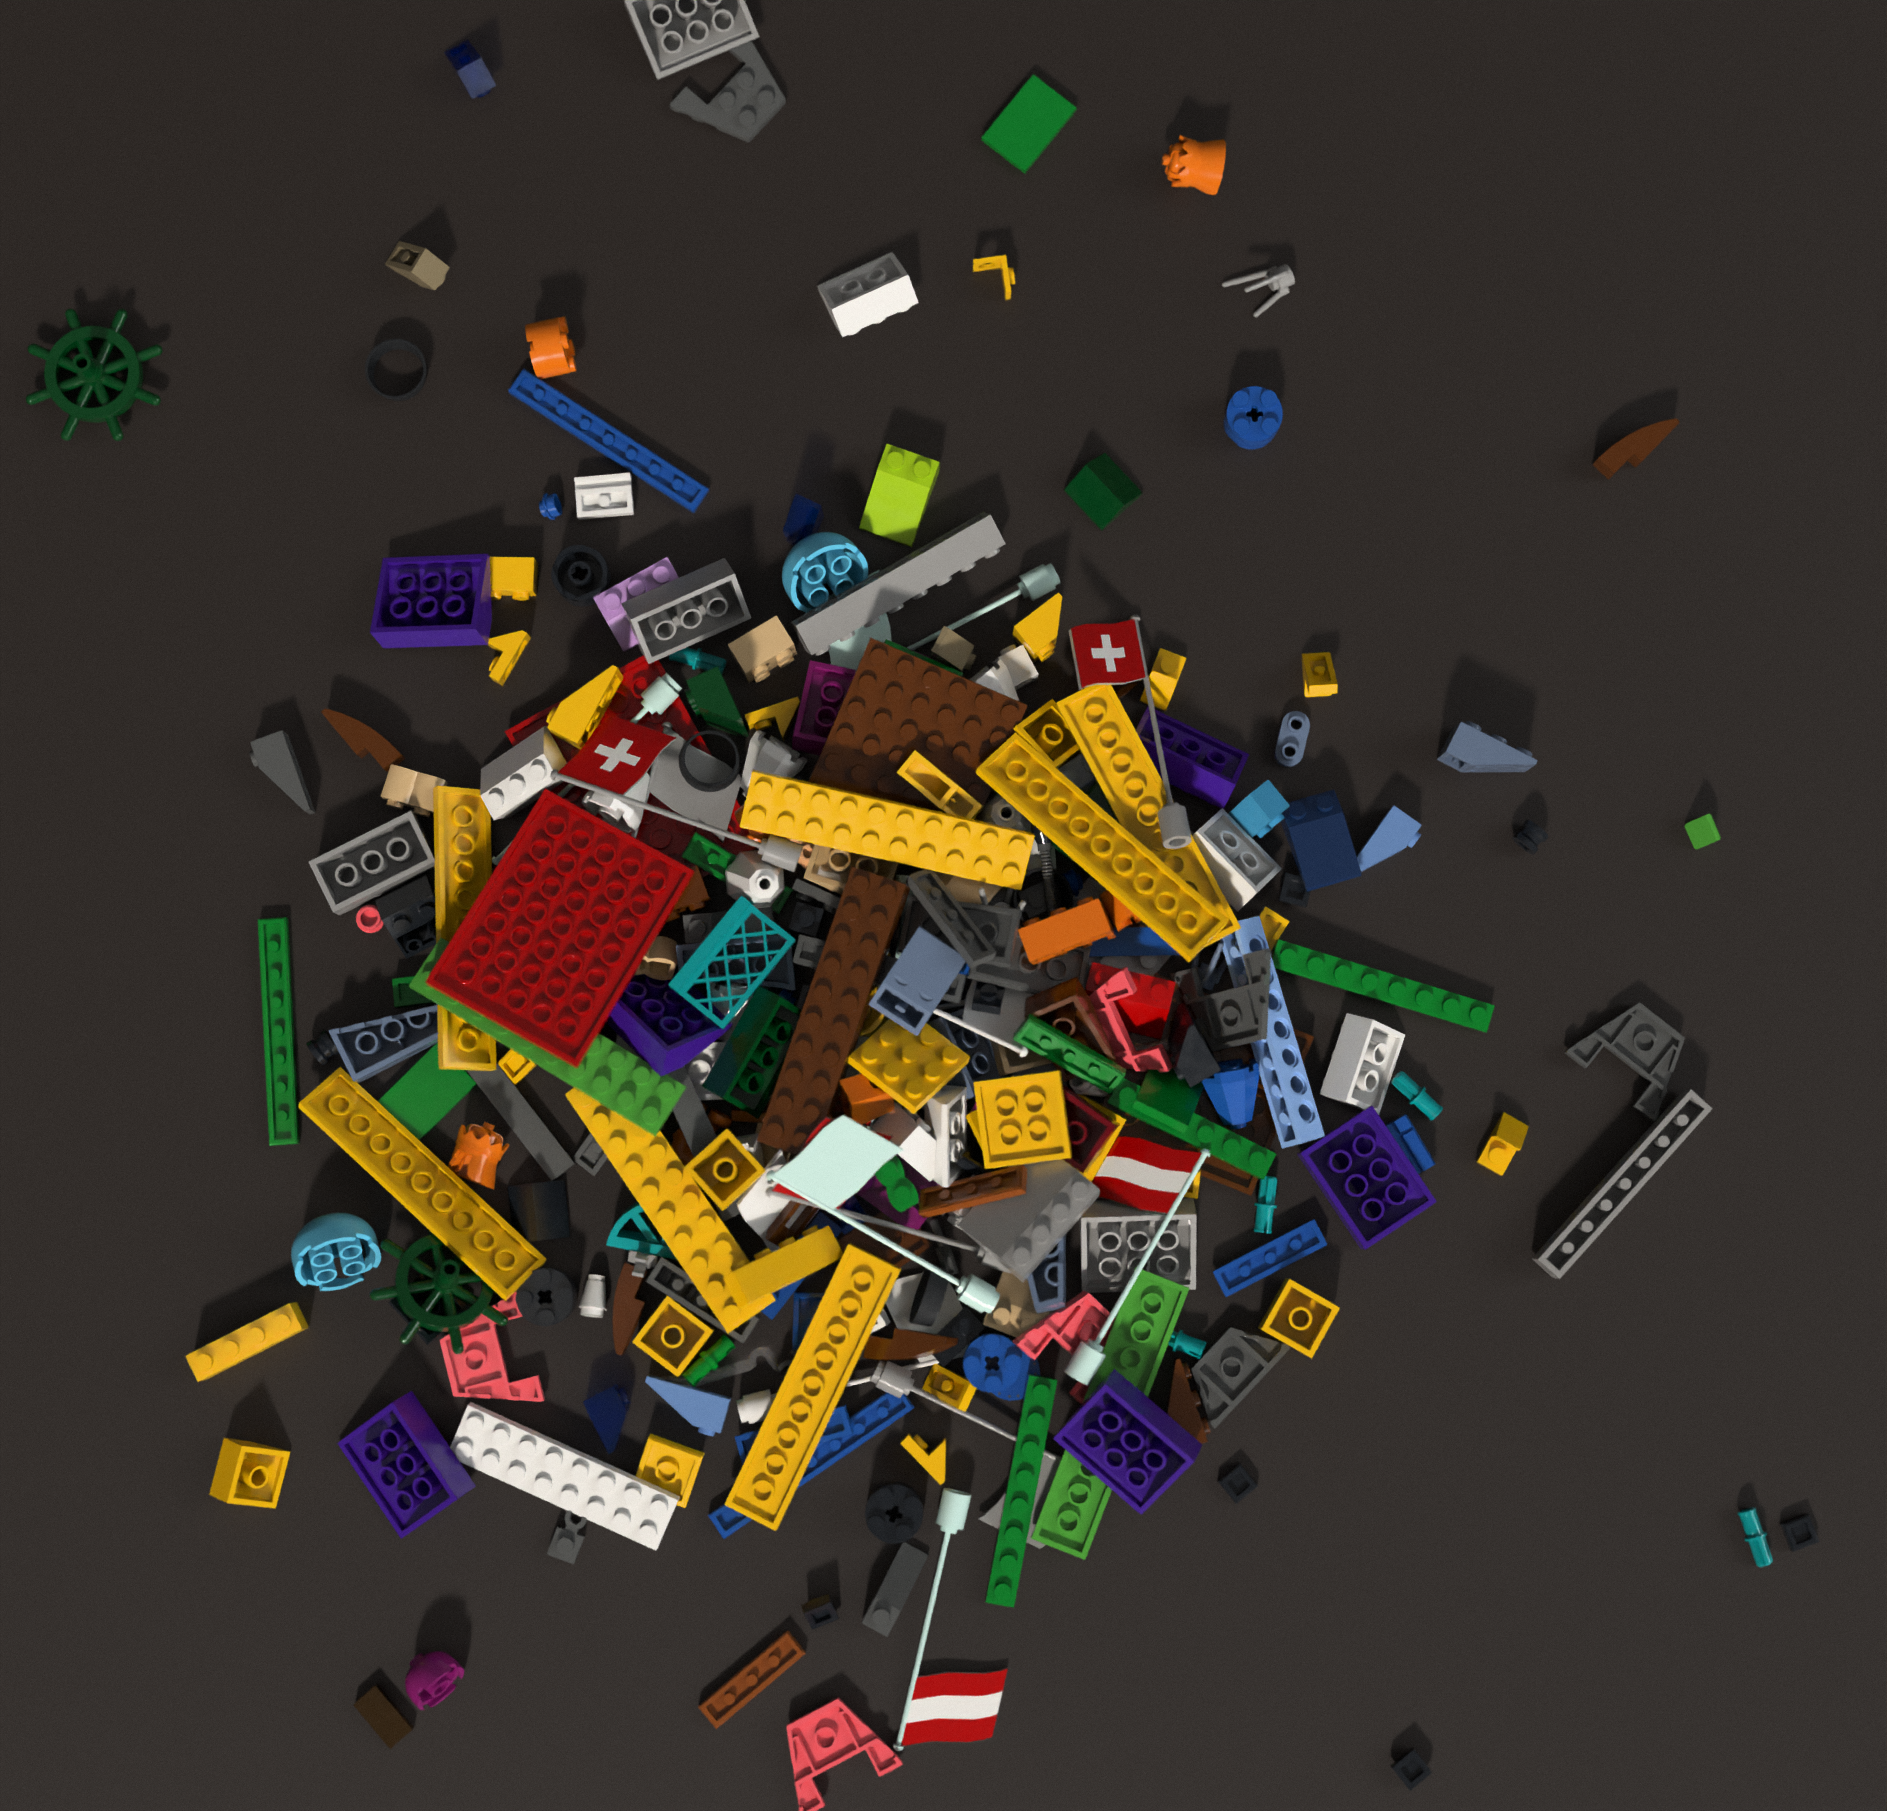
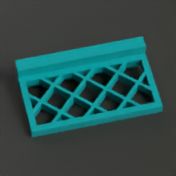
(710, 949)

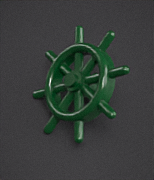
(93, 374)
(443, 1284)

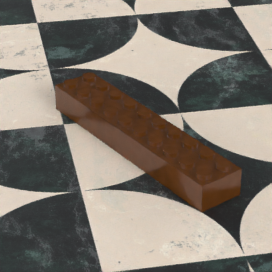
(834, 1009)

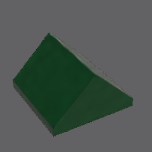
(1102, 491)

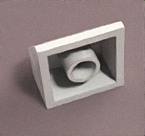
(911, 1135)

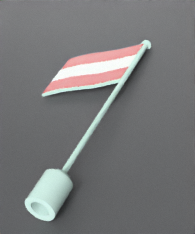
(1148, 1180)
(949, 1703)

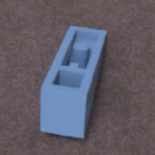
(1389, 838)
(696, 1405)

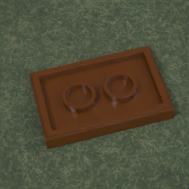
(908, 1241)

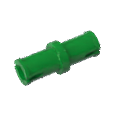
(708, 1360)

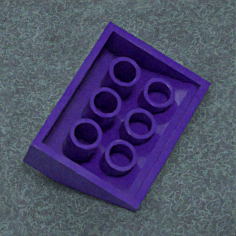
(433, 601)
(662, 1024)
(1366, 1178)
(1128, 1442)
(406, 1464)

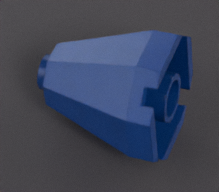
(1234, 1091)

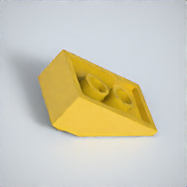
(583, 710)

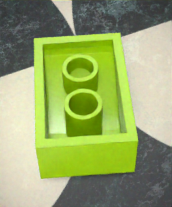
(899, 495)

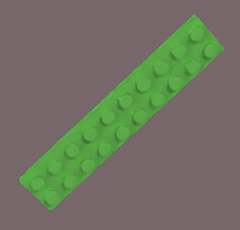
(605, 1074)
(1135, 1351)

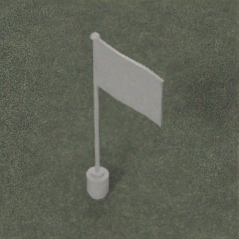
(672, 789)
(898, 1381)

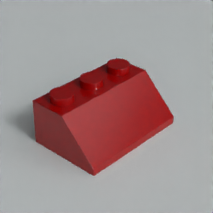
(1144, 1010)

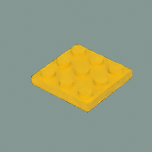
(907, 1064)
(1022, 1119)

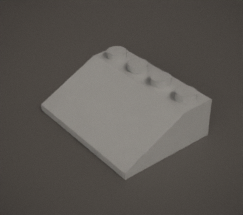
(688, 31)
(1029, 1225)
(1118, 1236)

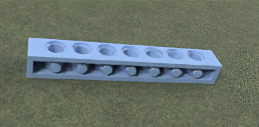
(1279, 1054)

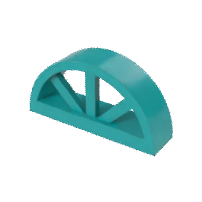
(642, 1242)

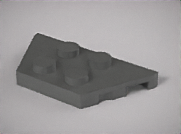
(1233, 1370)

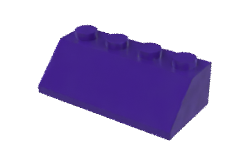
(1193, 759)

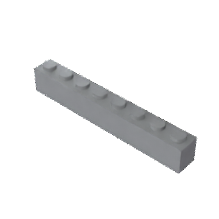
(898, 583)
(1621, 1183)

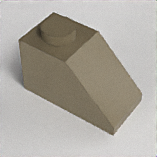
(418, 265)
(953, 650)

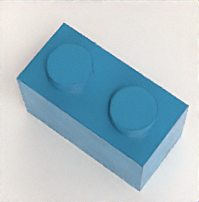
(1260, 810)

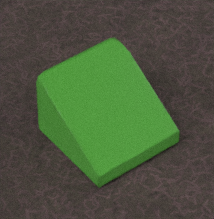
(1702, 831)

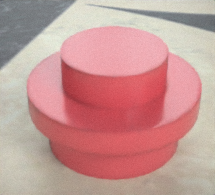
(369, 919)

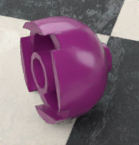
(431, 1678)

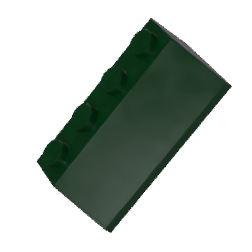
(714, 702)
(754, 1053)

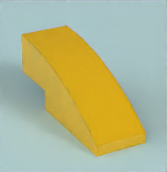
(939, 787)

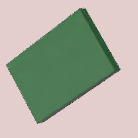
(1028, 124)
(426, 1094)
(1168, 1098)

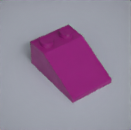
(819, 705)

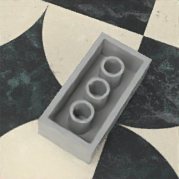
(686, 610)
(374, 863)

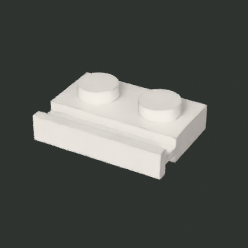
(604, 496)

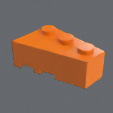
(1066, 930)

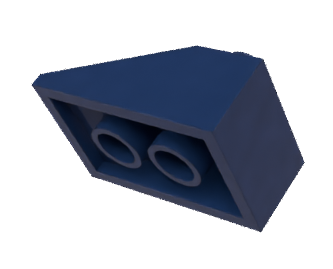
(1320, 840)

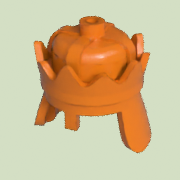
(1196, 164)
(477, 1154)

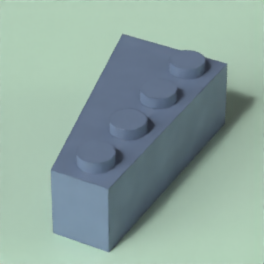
(781, 976)
(382, 1043)
(1049, 1280)

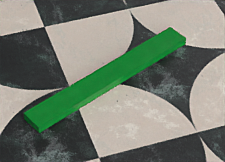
(278, 1031)

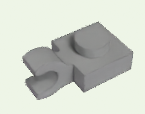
(642, 1262)

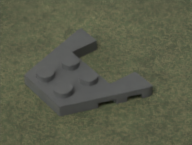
(743, 103)
(1234, 1014)
(1643, 1044)

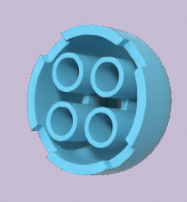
(821, 560)
(330, 1238)

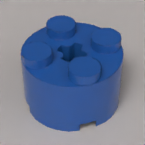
(1264, 406)
(993, 1379)

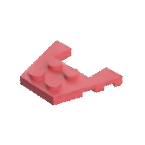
(1126, 1055)
(1068, 1326)
(481, 1366)
(827, 1739)

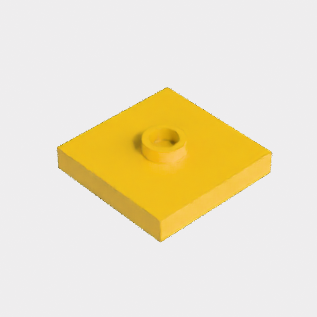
(670, 1466)

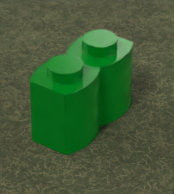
(900, 1190)

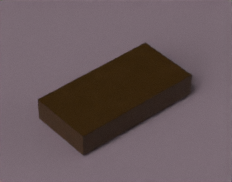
(383, 1716)

